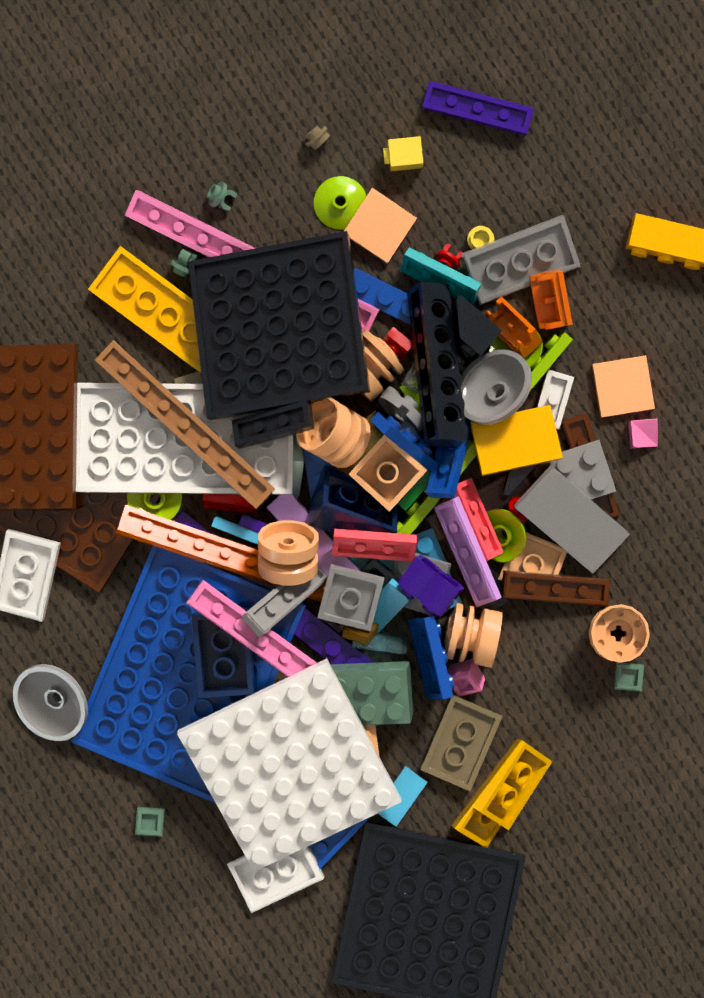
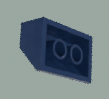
(346, 505)

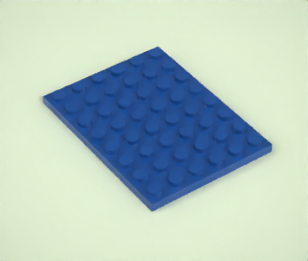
(150, 671)

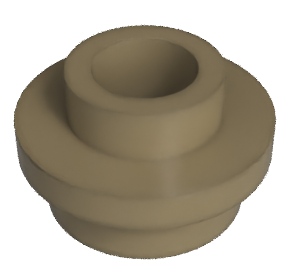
(317, 137)

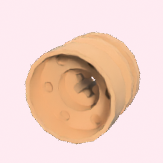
(379, 359)
(338, 433)
(473, 635)
(628, 646)

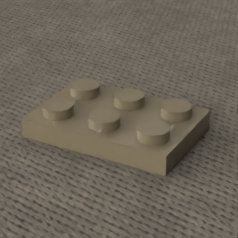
(461, 742)

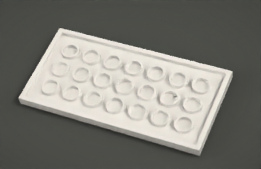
(134, 452)

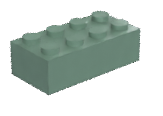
(378, 691)

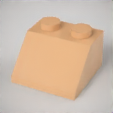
(387, 472)

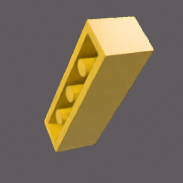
(667, 241)

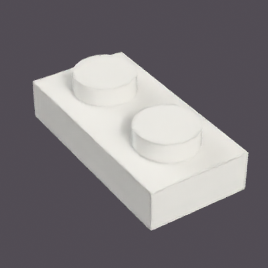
(555, 393)

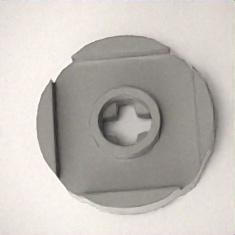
(401, 408)

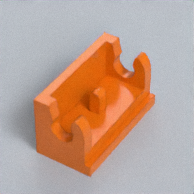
(550, 299)
(516, 330)

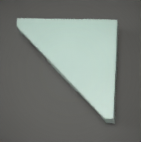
(298, 463)

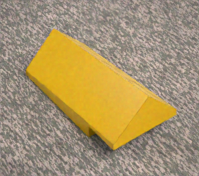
(502, 793)

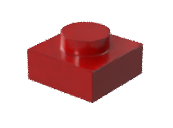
(398, 343)

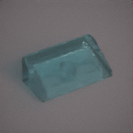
(386, 642)

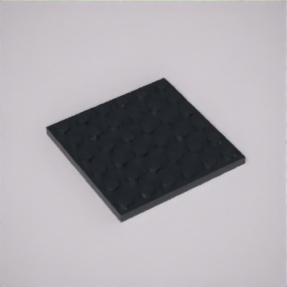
(278, 326)
(427, 915)

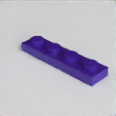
(477, 108)

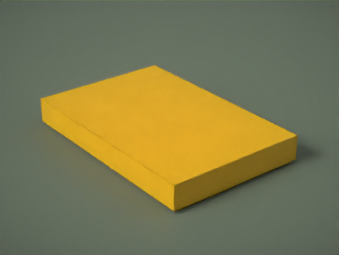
(517, 442)

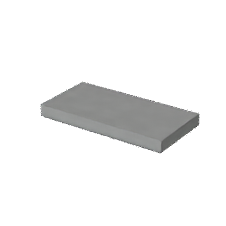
(507, 262)
(571, 519)

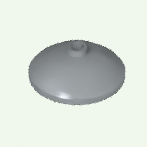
(495, 386)
(41, 707)

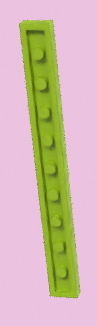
(419, 511)

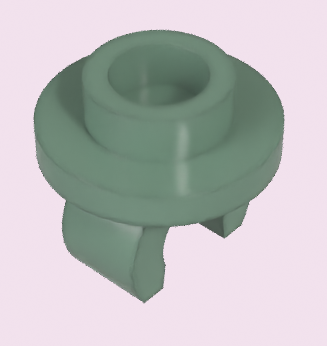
(217, 194)
(181, 266)

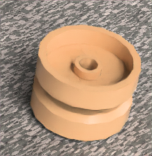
(288, 552)

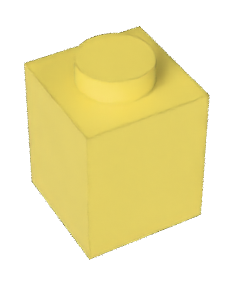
(404, 153)

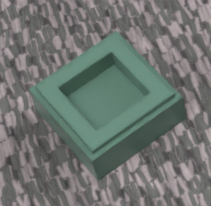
(629, 676)
(149, 821)

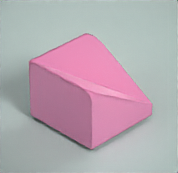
(643, 433)
(466, 677)

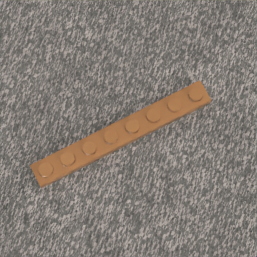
(185, 424)

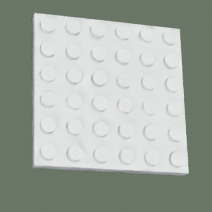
(289, 765)

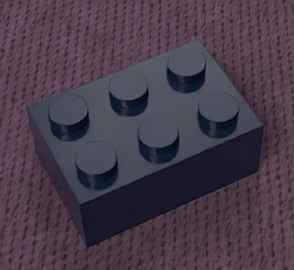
(221, 661)

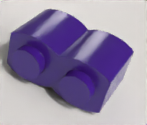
(430, 586)

